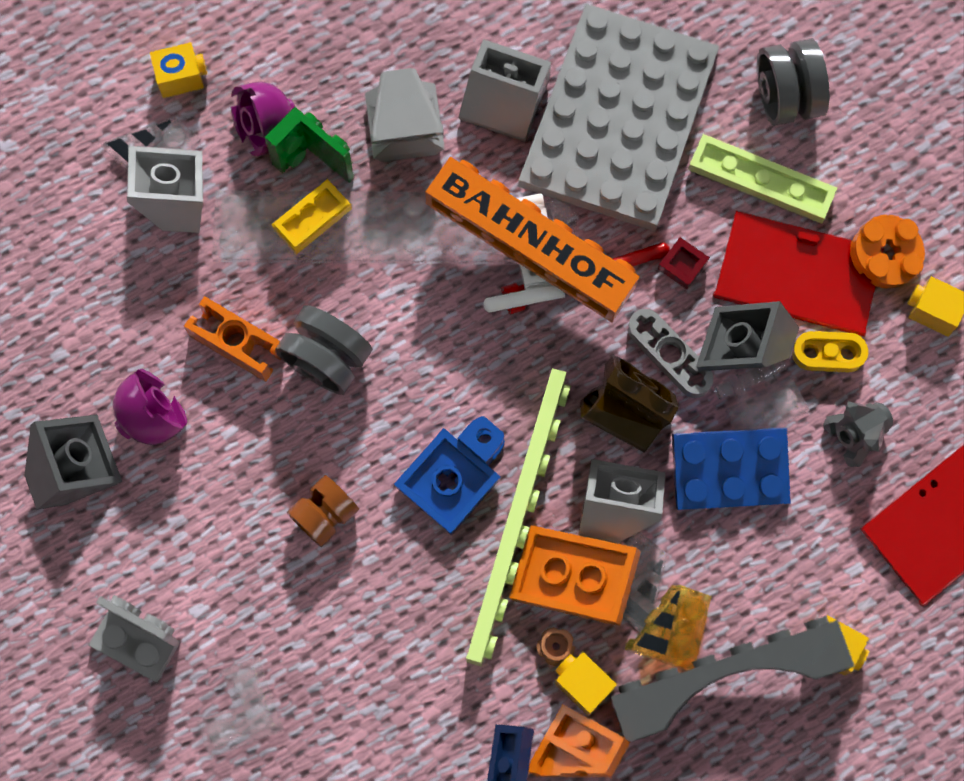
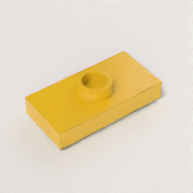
(311, 216)

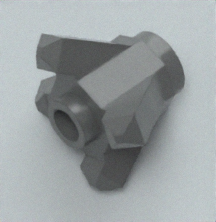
(860, 429)

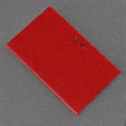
(809, 279)
(925, 530)

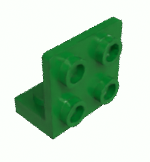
(302, 132)

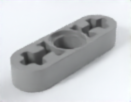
(645, 339)

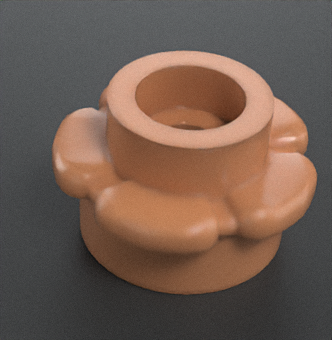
(552, 636)

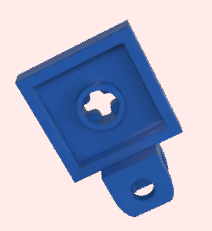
(463, 457)

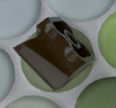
(629, 404)

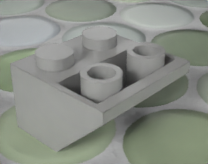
(504, 90)

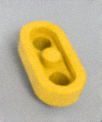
(828, 351)

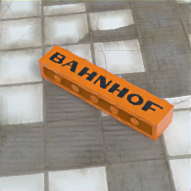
(532, 238)

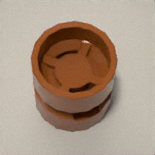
(323, 510)

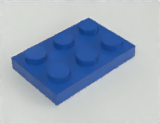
(731, 468)

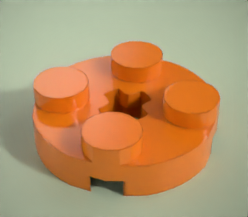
(902, 237)

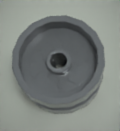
(793, 82)
(324, 349)

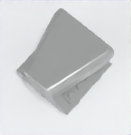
(404, 117)

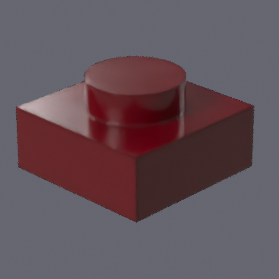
(683, 263)

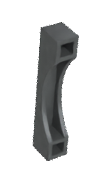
(811, 653)

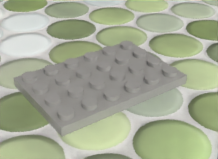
(619, 117)

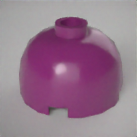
(258, 111)
(145, 411)

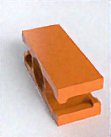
(230, 325)

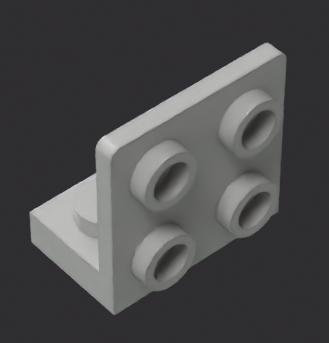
(132, 641)

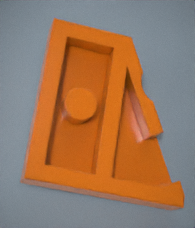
(577, 748)

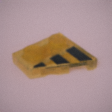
(674, 628)

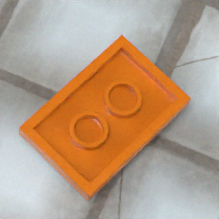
(575, 575)

